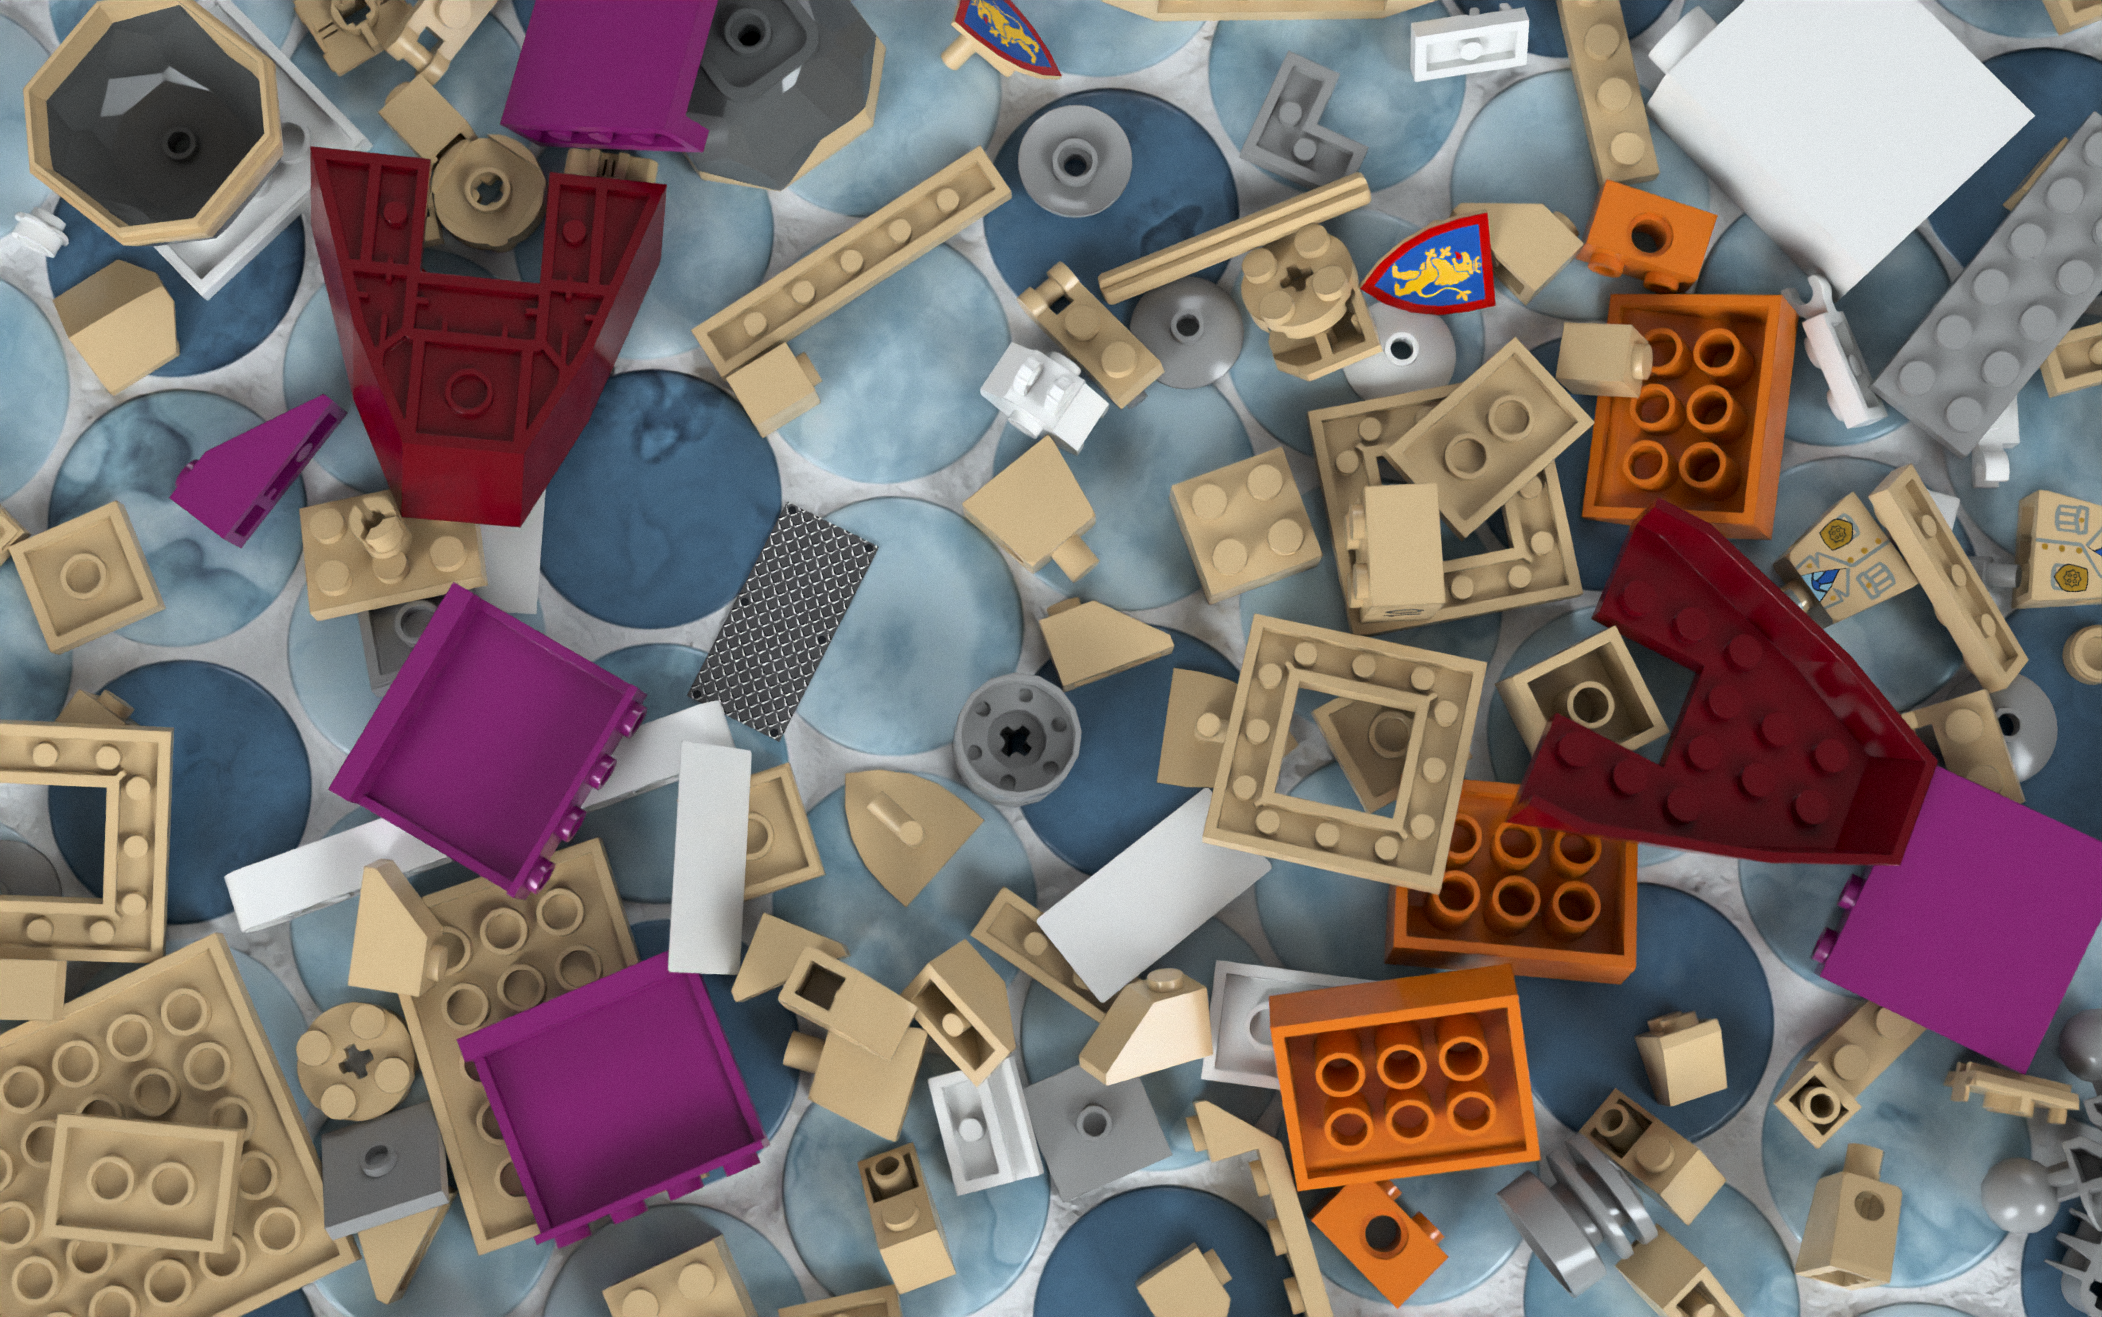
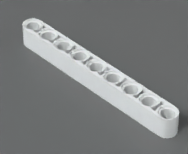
(334, 866)

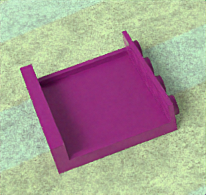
(610, 74)
(490, 743)
(1972, 923)
(616, 1096)

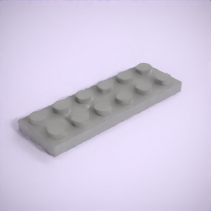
(2006, 304)

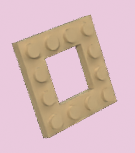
(1530, 573)
(137, 772)
(1396, 850)

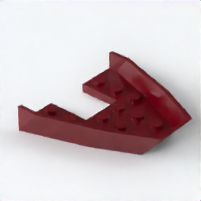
(477, 378)
(1777, 741)

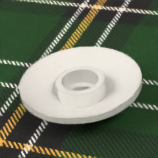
(1428, 366)

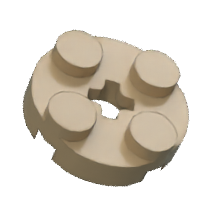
(484, 161)
(1278, 263)
(326, 1047)

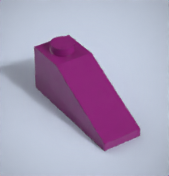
(247, 476)

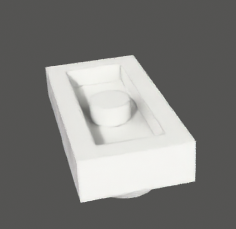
(1469, 43)

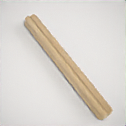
(1234, 238)

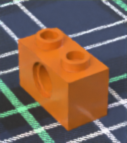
(1677, 229)
(1392, 1269)

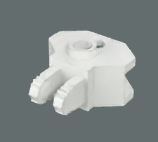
(1044, 396)

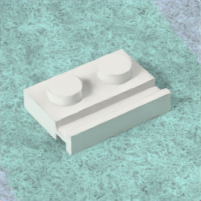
(985, 1128)

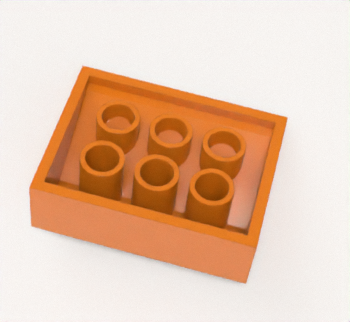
(1705, 416)
(1520, 898)
(1404, 1077)

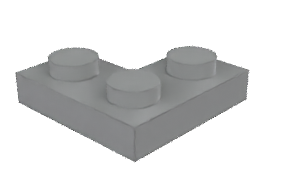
(1288, 133)

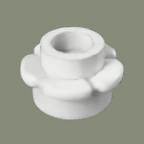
(40, 231)

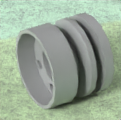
(1012, 706)
(1577, 1214)

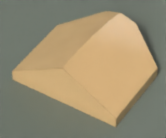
(120, 323)
(1341, 345)

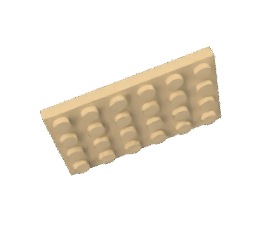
(500, 963)

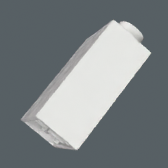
(1831, 121)

